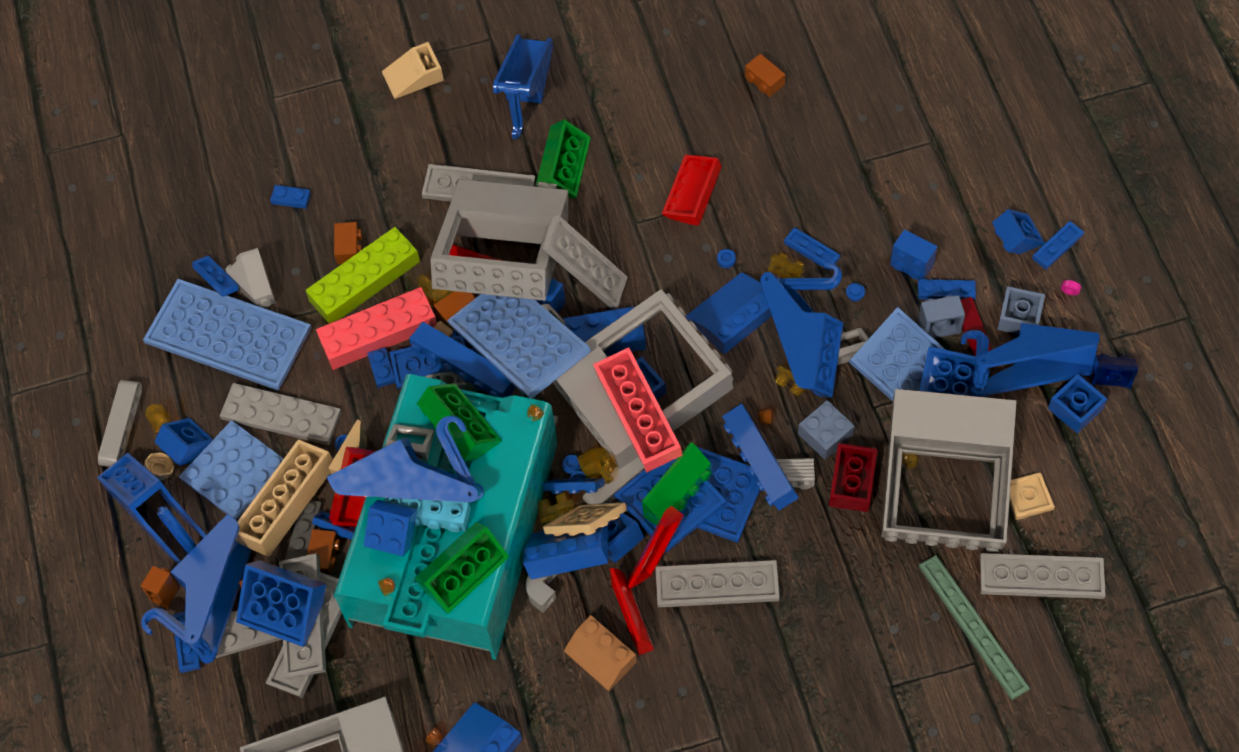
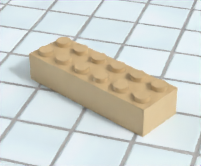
(283, 497)

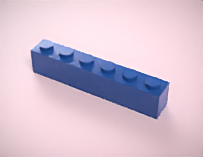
(460, 360)
(760, 457)

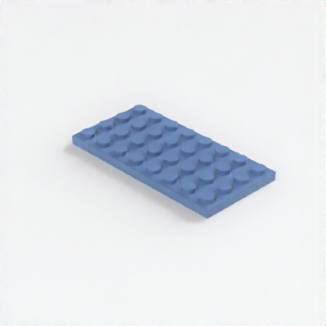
(228, 334)
(519, 340)

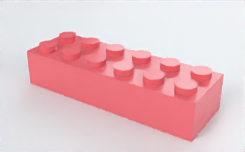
(375, 328)
(637, 410)

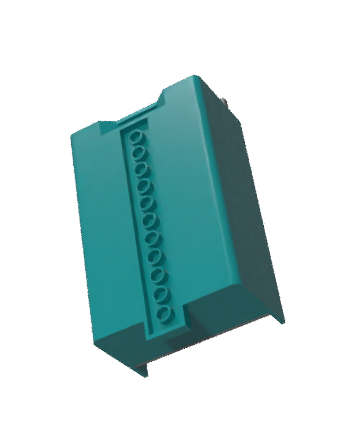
(509, 508)

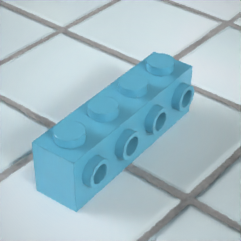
(438, 514)

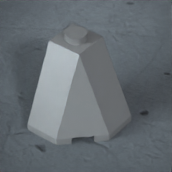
(252, 278)

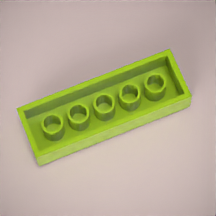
(362, 275)

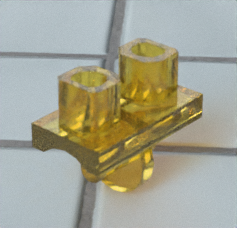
(785, 269)
(783, 378)
(157, 416)
(550, 513)

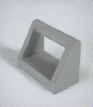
(847, 353)
(421, 451)

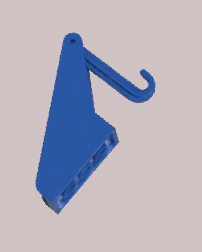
(523, 76)
(807, 337)
(1039, 355)
(401, 474)
(132, 485)
(211, 586)

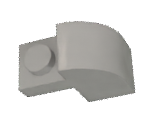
(540, 593)

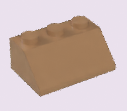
(600, 653)

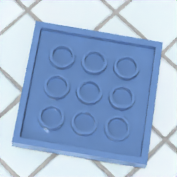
(895, 354)
(232, 470)

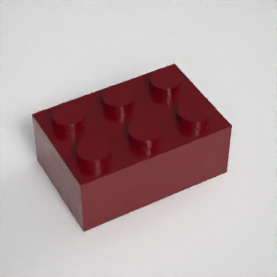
(853, 477)

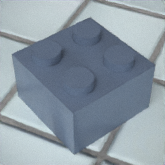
(1018, 308)
(941, 316)
(825, 429)

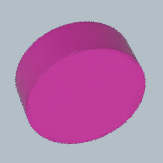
(1071, 287)

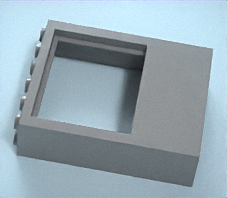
(499, 214)
(589, 401)
(950, 429)
(357, 729)

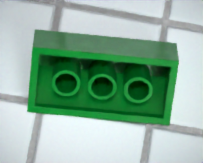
(564, 157)
(449, 400)
(677, 484)
(462, 567)

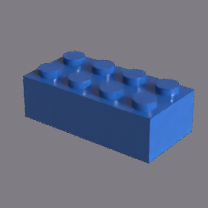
(591, 324)

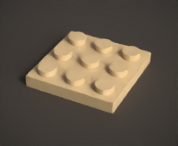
(585, 519)

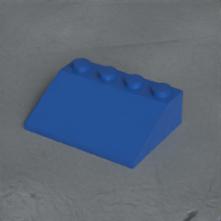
(732, 312)
(948, 372)
(554, 555)
(279, 602)
(480, 732)

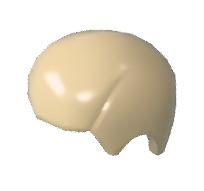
(159, 465)

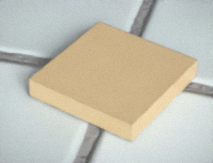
(1029, 496)

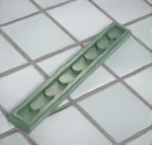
(974, 628)

